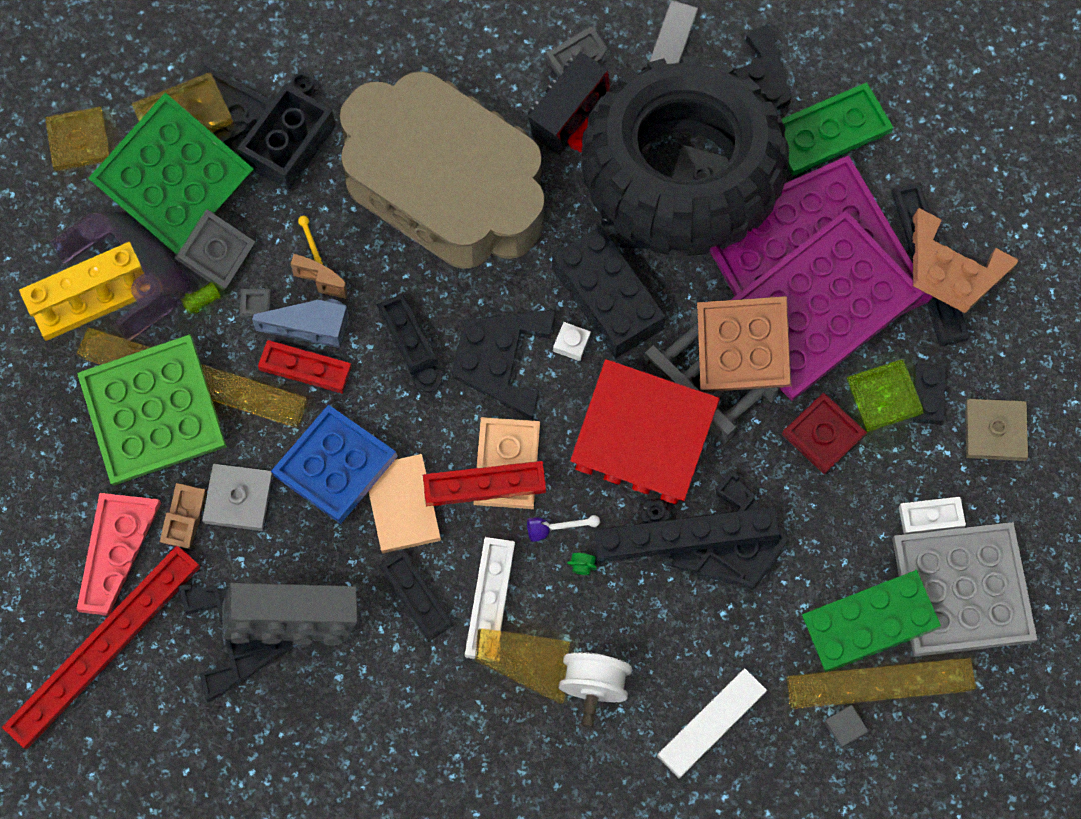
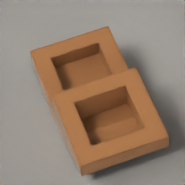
(326, 280)
(184, 516)

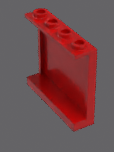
(644, 431)

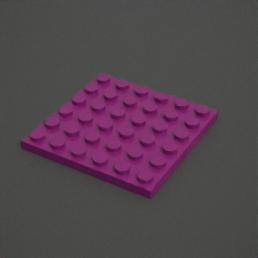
(800, 213)

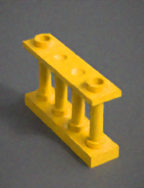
(83, 291)

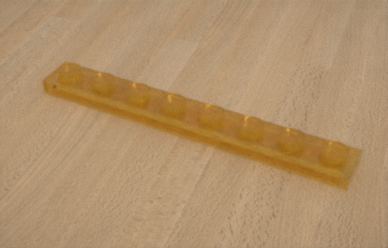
(223, 386)

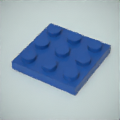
(334, 464)

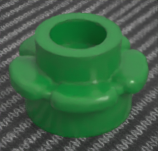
(582, 563)

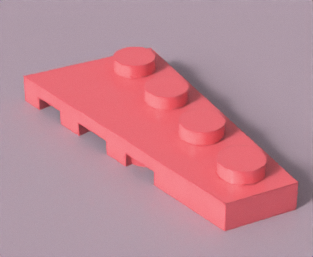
(114, 544)

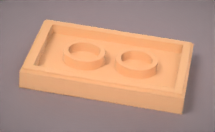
(506, 444)
(401, 507)

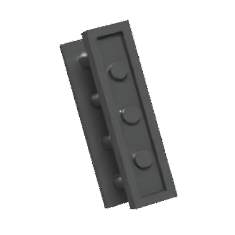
(662, 366)

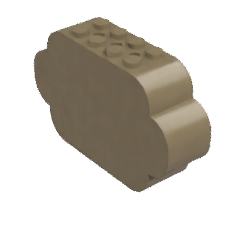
(443, 169)

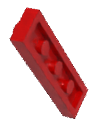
(484, 483)

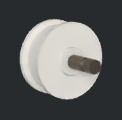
(595, 680)

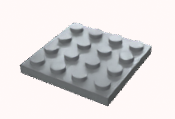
(973, 586)

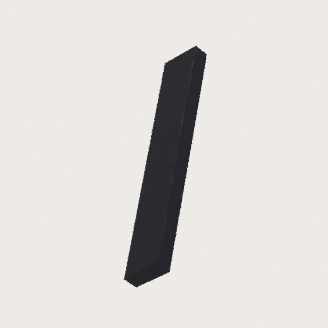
(947, 320)

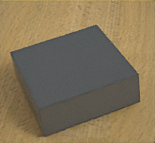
(254, 302)
(846, 726)

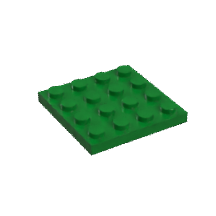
(170, 172)

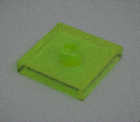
(885, 395)

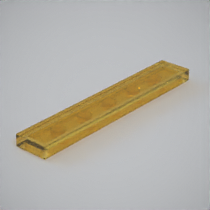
(880, 683)

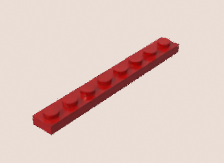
(100, 648)

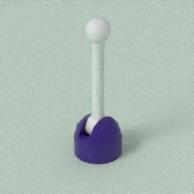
(539, 528)

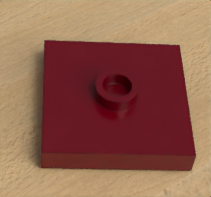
(824, 433)

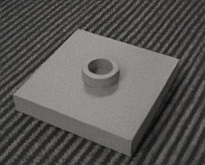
(237, 497)

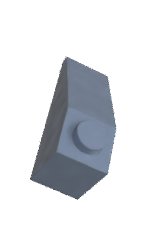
(310, 321)

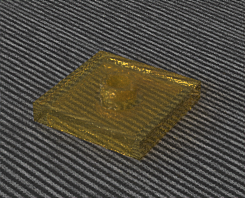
(77, 138)

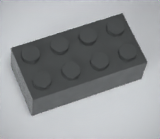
(288, 613)

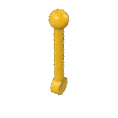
(304, 221)

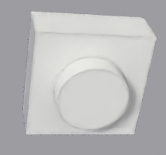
(572, 341)

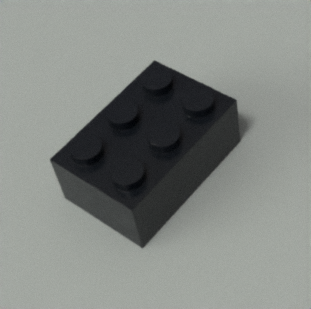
(568, 102)
(287, 136)

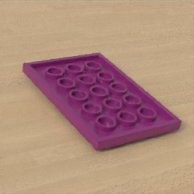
(837, 296)

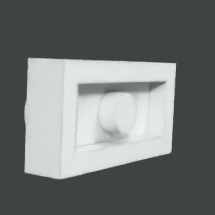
(932, 515)

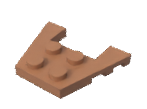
(949, 274)

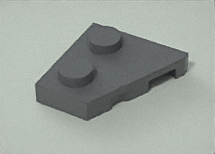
(586, 42)

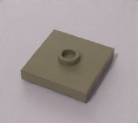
(996, 429)

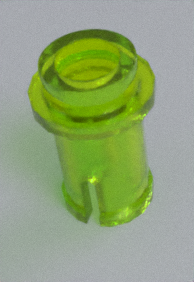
(200, 298)

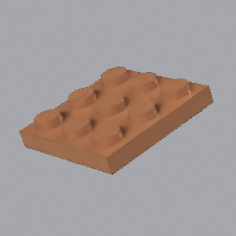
(744, 344)

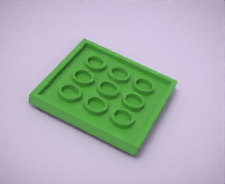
(151, 410)

